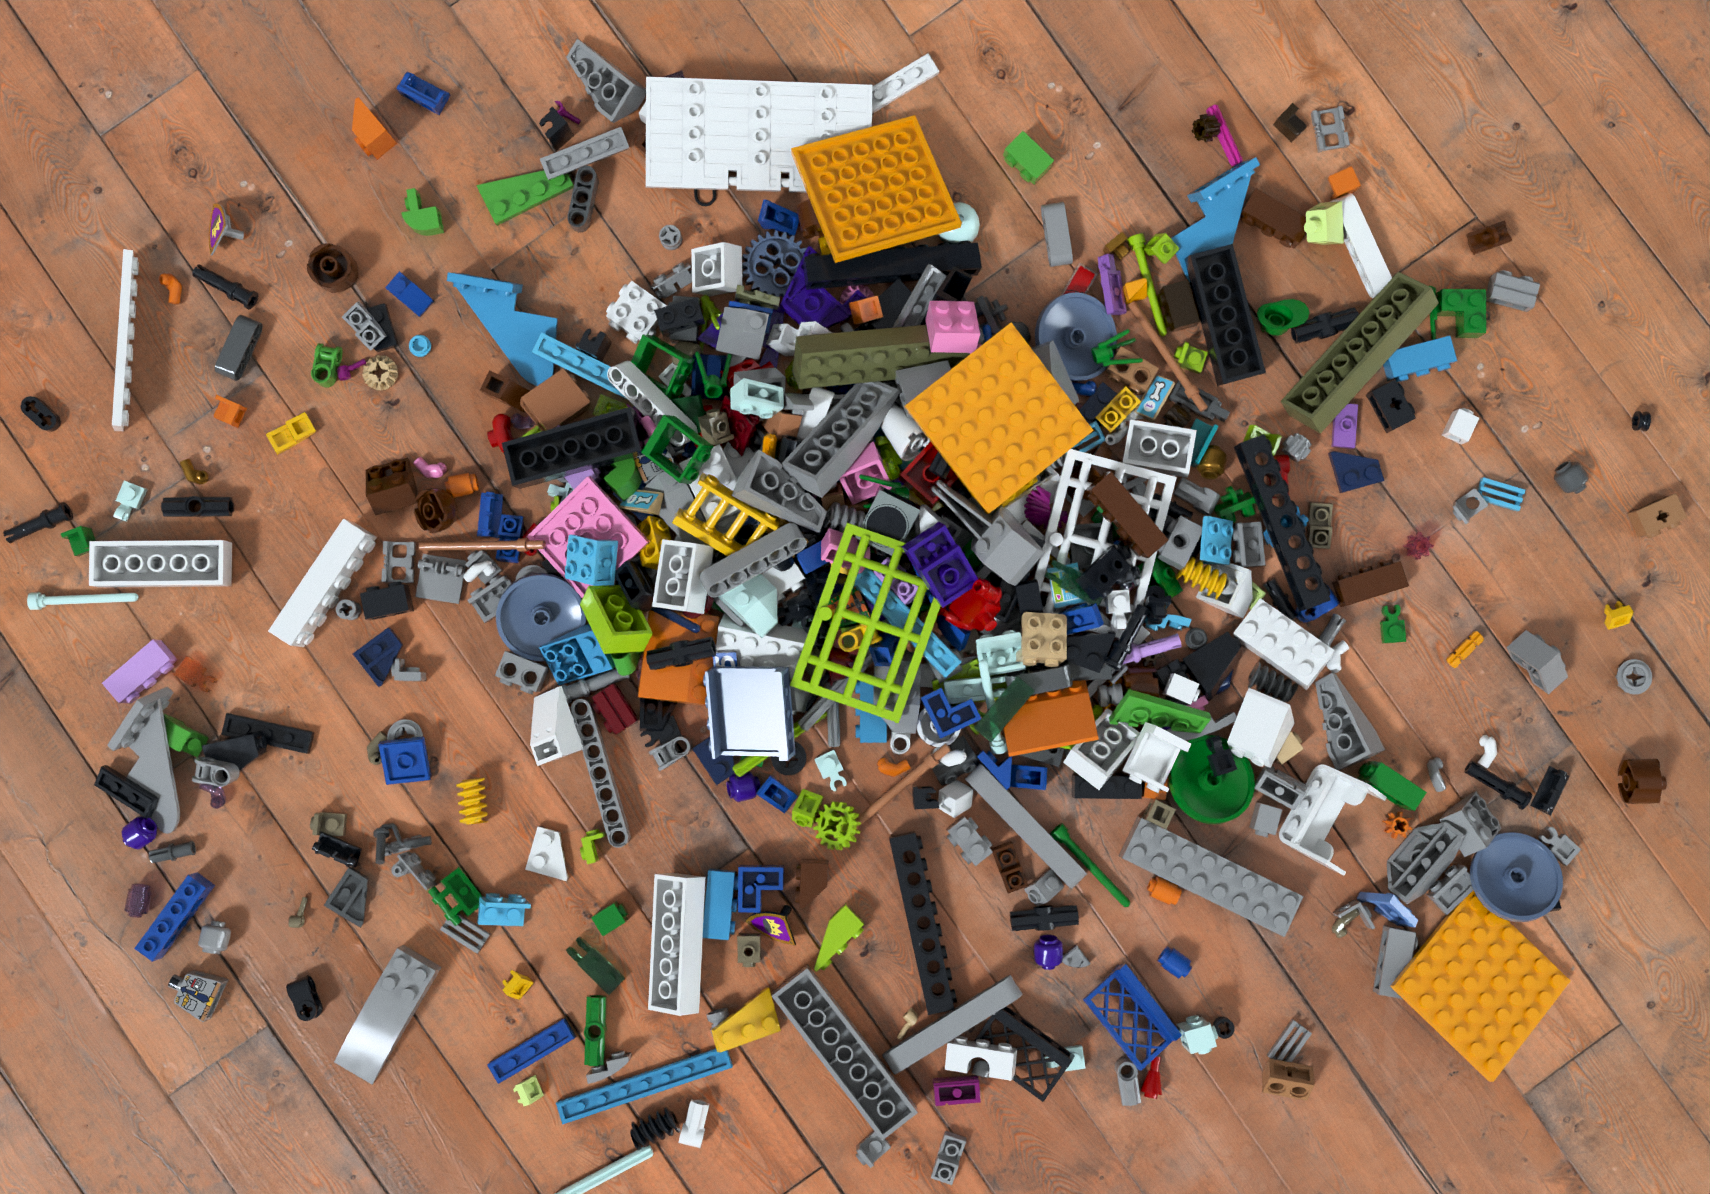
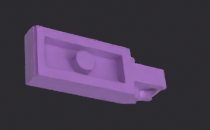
(1112, 285)

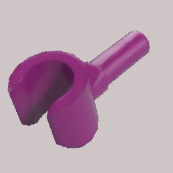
(562, 111)
(344, 371)

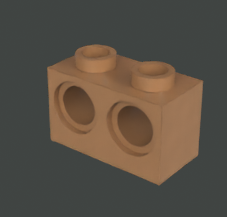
(1128, 376)
(1288, 1079)

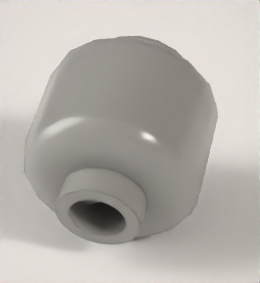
(214, 937)

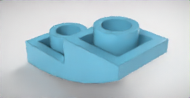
(1175, 622)

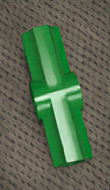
(595, 1043)

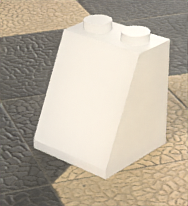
(1260, 728)

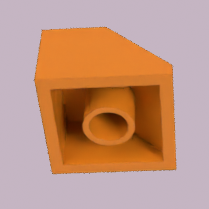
(369, 131)

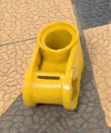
(857, 633)

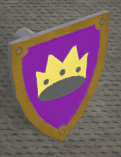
(220, 226)

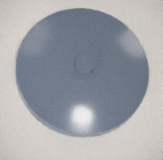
(1076, 325)
(536, 612)
(1516, 877)

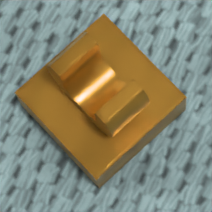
(1116, 246)

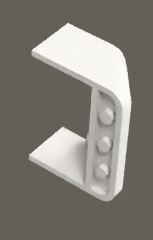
(1317, 811)

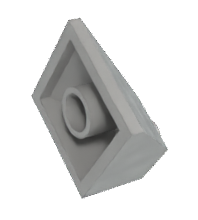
(742, 332)

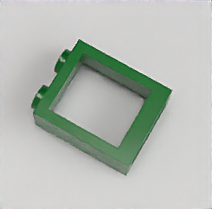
(644, 356)
(660, 440)
(1392, 785)

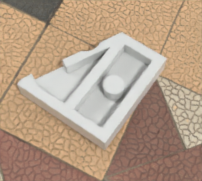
(547, 854)

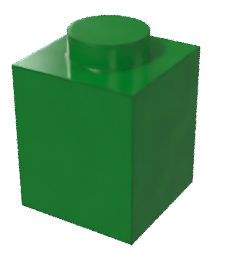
(610, 918)

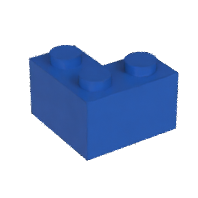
(946, 718)
(753, 880)

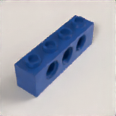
(174, 916)

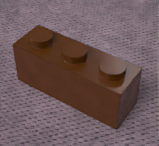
(1274, 218)
(1370, 582)

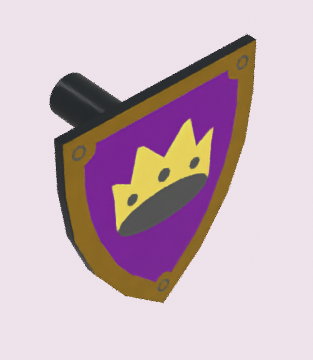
(773, 925)

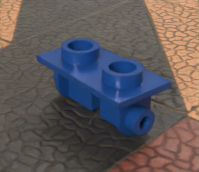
(490, 514)

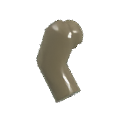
(373, 748)
(1339, 926)

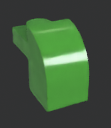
(422, 221)
(624, 478)
(183, 738)

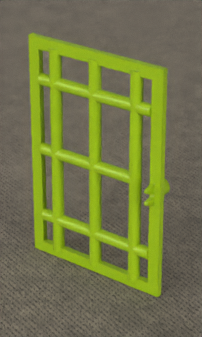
(872, 623)

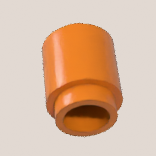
(462, 484)
(1164, 890)

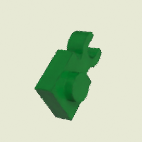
(1392, 629)

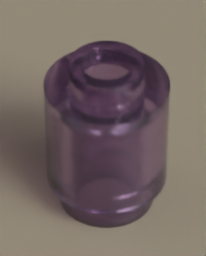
(138, 900)

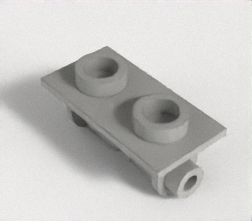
(665, 283)

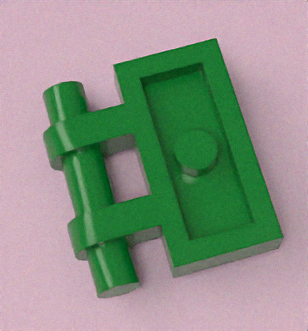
(461, 891)

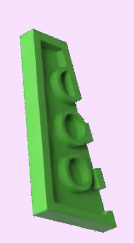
(521, 193)
(1140, 708)

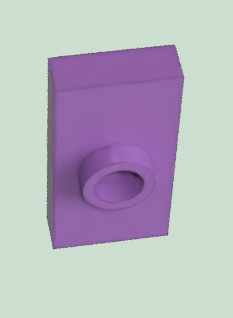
(1345, 427)

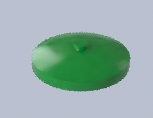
(1210, 797)

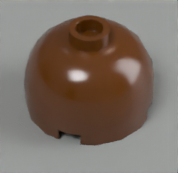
(435, 510)

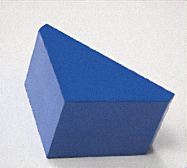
(1028, 777)
(777, 794)

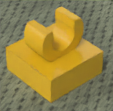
(1618, 616)
(517, 985)

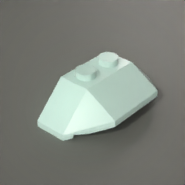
(754, 604)

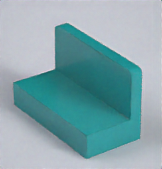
(1202, 440)

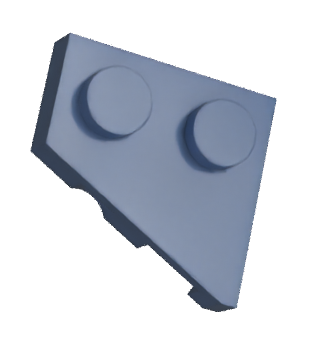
(1390, 907)

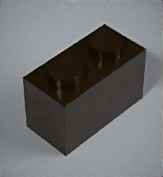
(1178, 306)

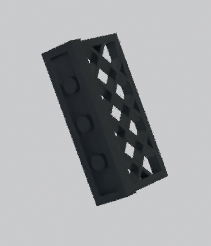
(1037, 1040)

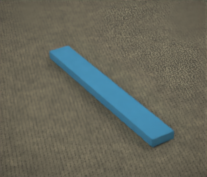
(643, 1085)

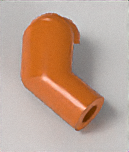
(173, 286)
(891, 769)

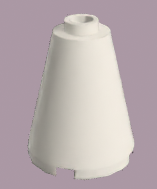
(903, 433)

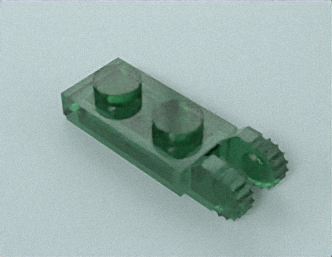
(1069, 584)
(596, 966)

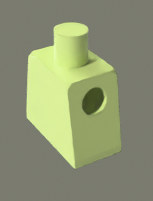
(1325, 223)

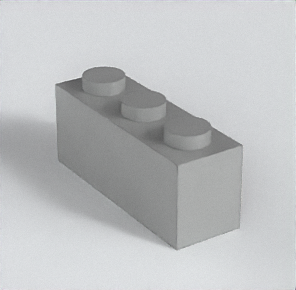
(1394, 955)

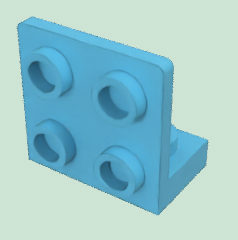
(1216, 541)
(591, 560)
(502, 911)

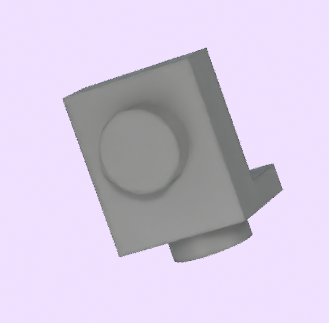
(1044, 888)

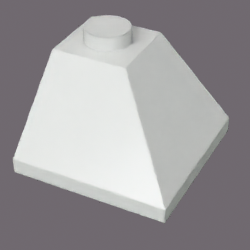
(1236, 593)

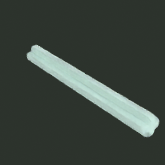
(609, 1171)

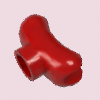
(501, 431)

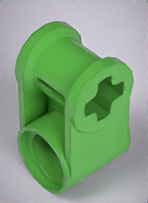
(326, 360)
(626, 662)

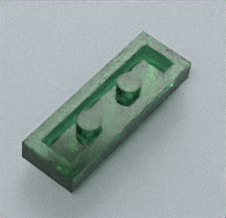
(1004, 708)

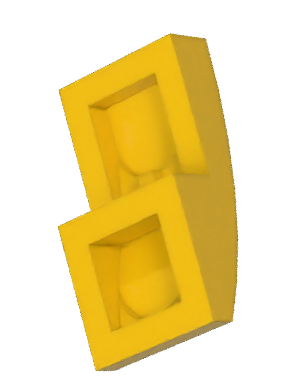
(291, 433)

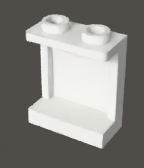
(1154, 756)

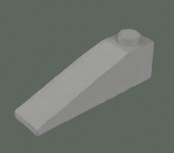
(610, 87)
(772, 490)
(675, 496)
(1347, 728)

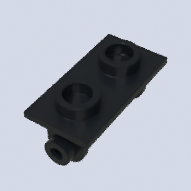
(1133, 573)
(1550, 790)
(337, 849)

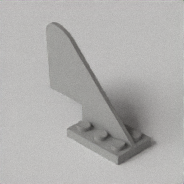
(147, 736)

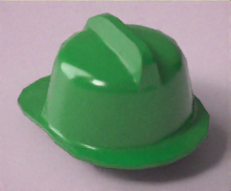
(1281, 315)

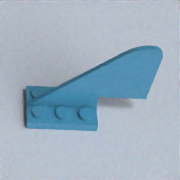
(1222, 206)
(512, 330)

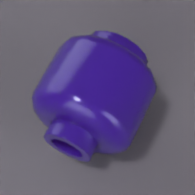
(743, 787)
(139, 832)
(1048, 952)

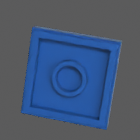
(405, 760)

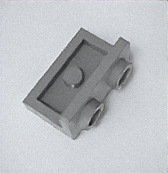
(1248, 544)
(486, 600)
(1451, 889)

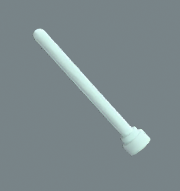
(37, 600)
(998, 745)

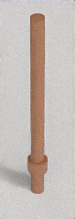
(1190, 390)
(521, 545)
(930, 761)

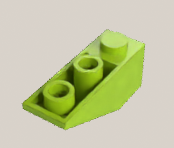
(840, 929)

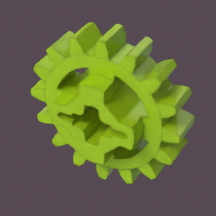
(829, 822)

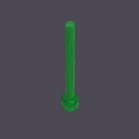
(1060, 834)

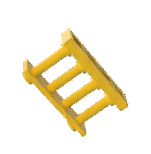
(706, 531)

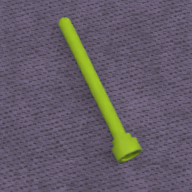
(1137, 242)

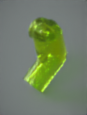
(790, 379)

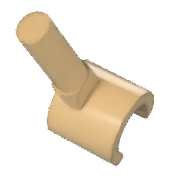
(911, 1018)

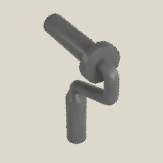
(383, 832)

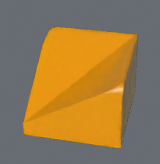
(1135, 290)

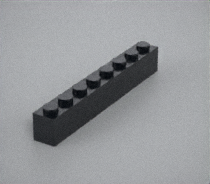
(890, 265)

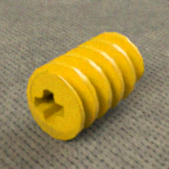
(1203, 577)
(471, 801)

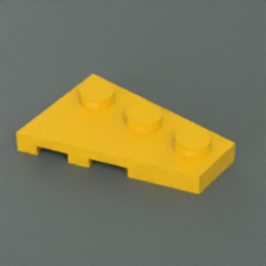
(748, 1024)

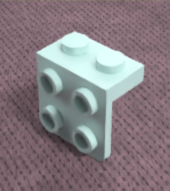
(1000, 652)

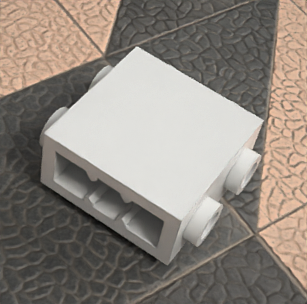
(634, 312)

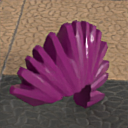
(1039, 508)

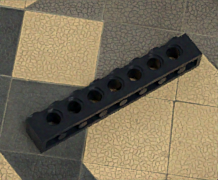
(1278, 534)
(934, 1001)

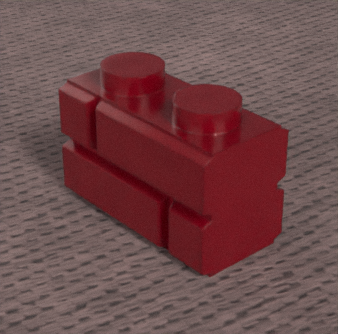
(614, 709)

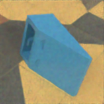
(576, 656)

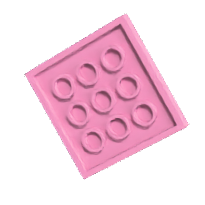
(590, 515)

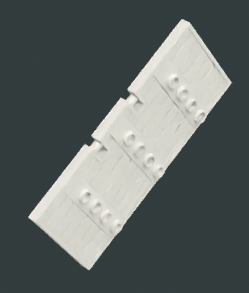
(742, 126)

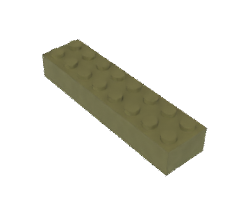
(1359, 352)
(863, 356)

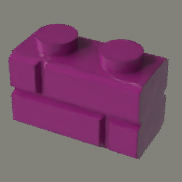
(956, 1090)

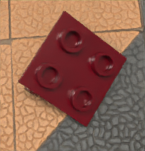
(740, 425)

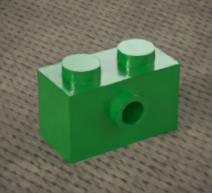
(1164, 577)

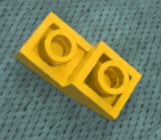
(1117, 409)

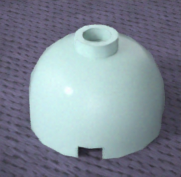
(969, 226)

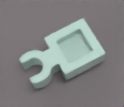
(829, 767)

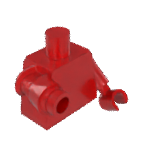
(975, 607)

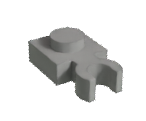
(1561, 846)

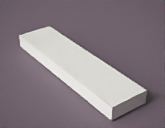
(903, 82)

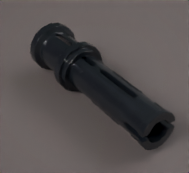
(234, 290)
(47, 519)
(1122, 647)
(1506, 789)

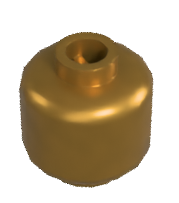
(1212, 463)

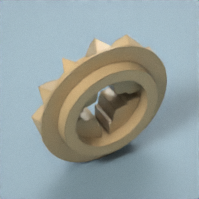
(387, 378)

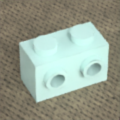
(757, 398)
(1197, 1035)

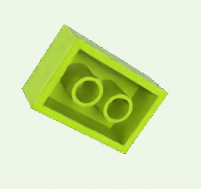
(614, 621)

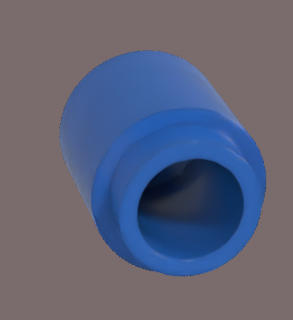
(1174, 962)

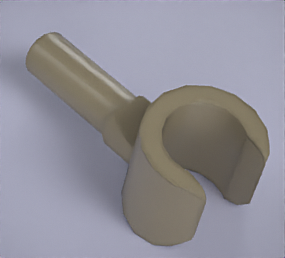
(298, 920)

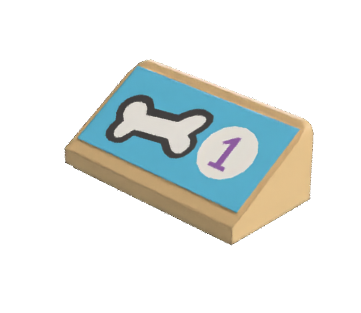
(1154, 397)
(643, 502)

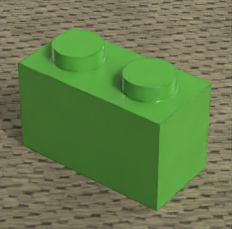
(1027, 158)

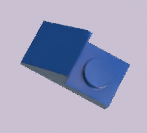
(778, 218)
(409, 294)
(1082, 618)
(1001, 772)

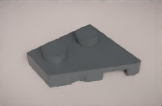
(350, 897)

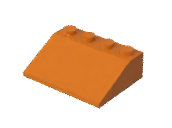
(676, 683)
(1052, 721)

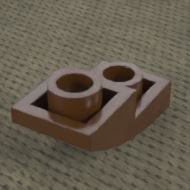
(1009, 867)

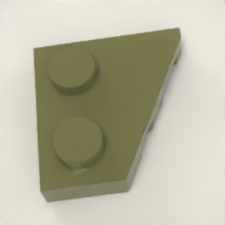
(756, 298)

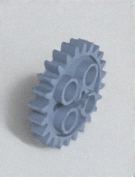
(786, 250)

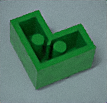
(1467, 307)

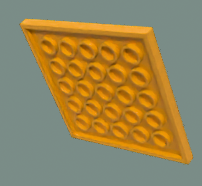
(875, 188)
(998, 418)
(1480, 985)

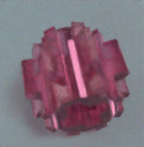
(1412, 544)

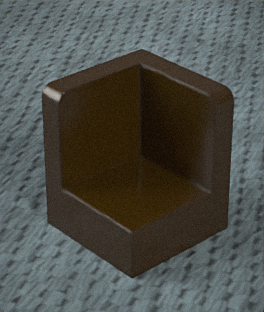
(1289, 123)

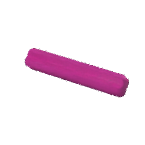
(1225, 137)

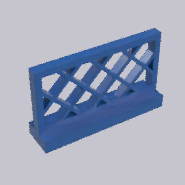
(1145, 1003)

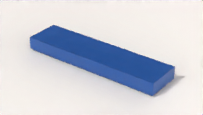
(531, 1050)

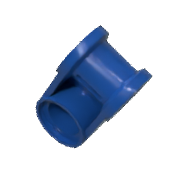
(1318, 610)

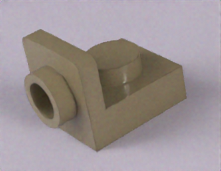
(329, 823)

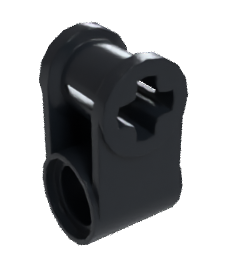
(304, 995)

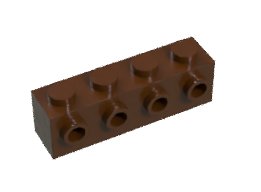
(1126, 514)

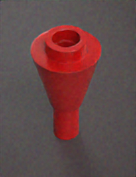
(1152, 1082)

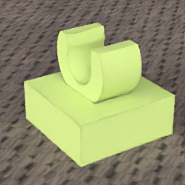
(529, 1090)

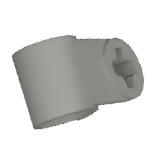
(668, 753)
(211, 772)

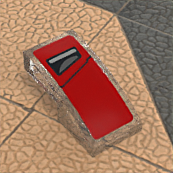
(1080, 280)

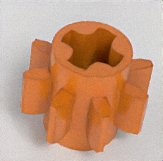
(1403, 826)

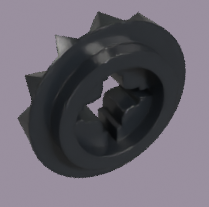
(794, 766)

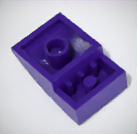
(940, 564)

